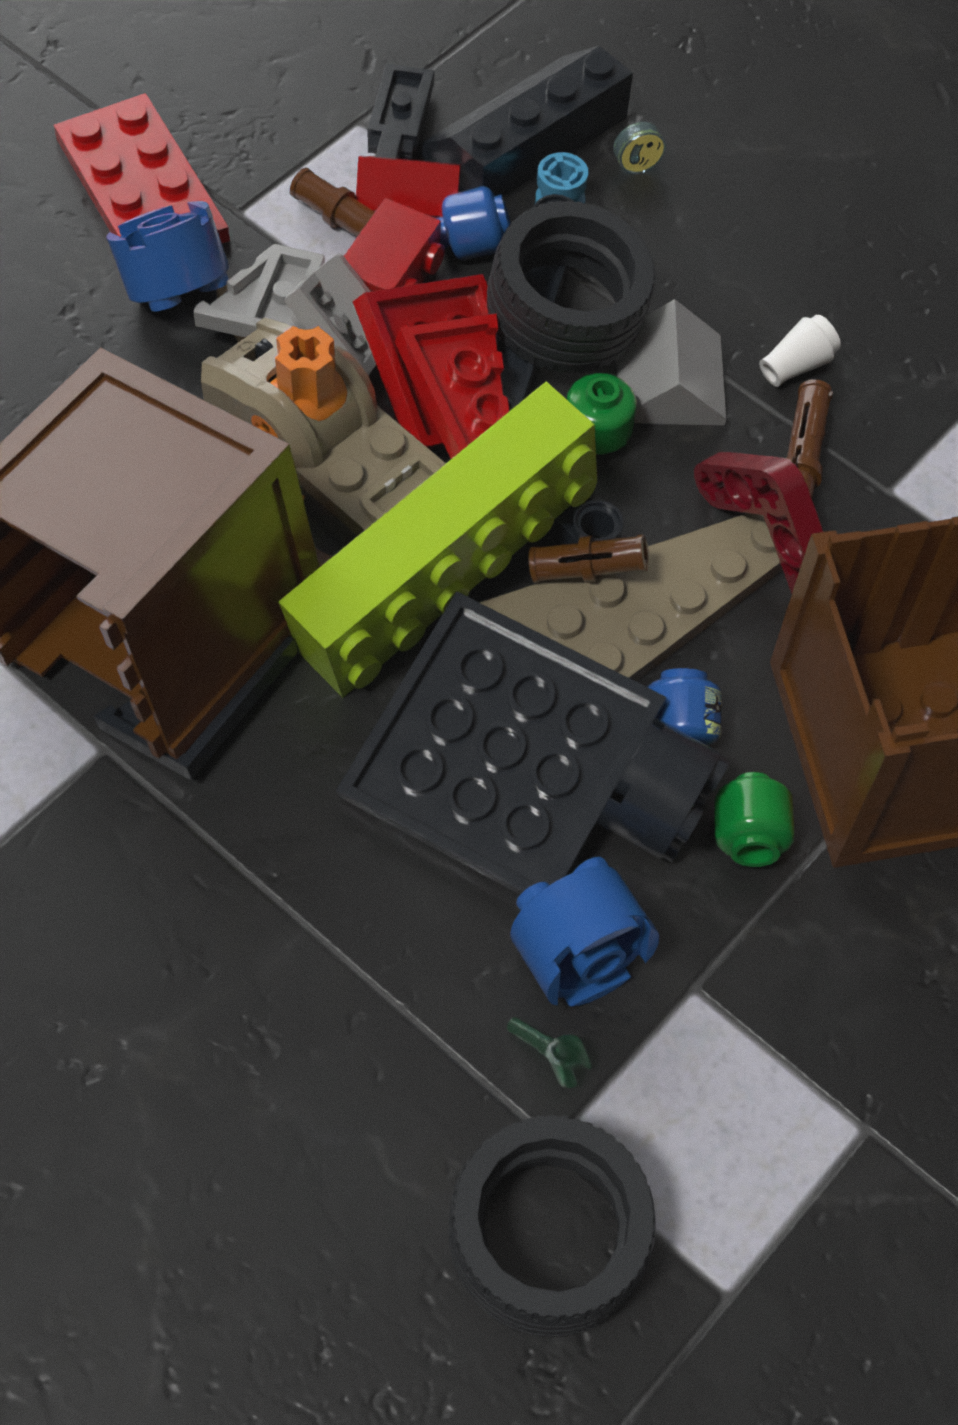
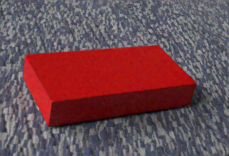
(406, 182)

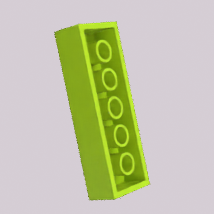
(443, 540)

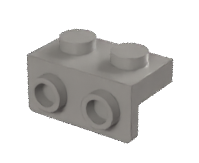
(326, 302)

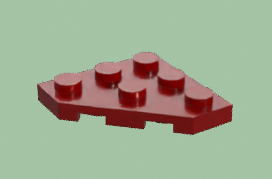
(389, 310)

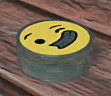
(639, 147)

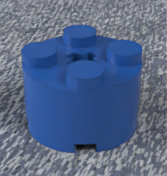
(169, 255)
(582, 933)

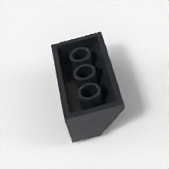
(538, 117)

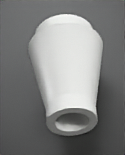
(804, 348)

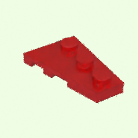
(456, 375)

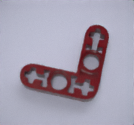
(766, 488)

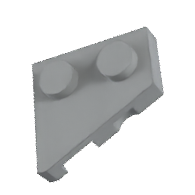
(258, 291)

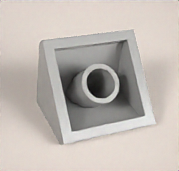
(675, 369)

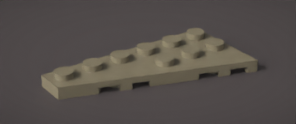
(646, 616)

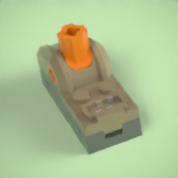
(320, 401)

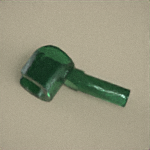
(559, 1051)

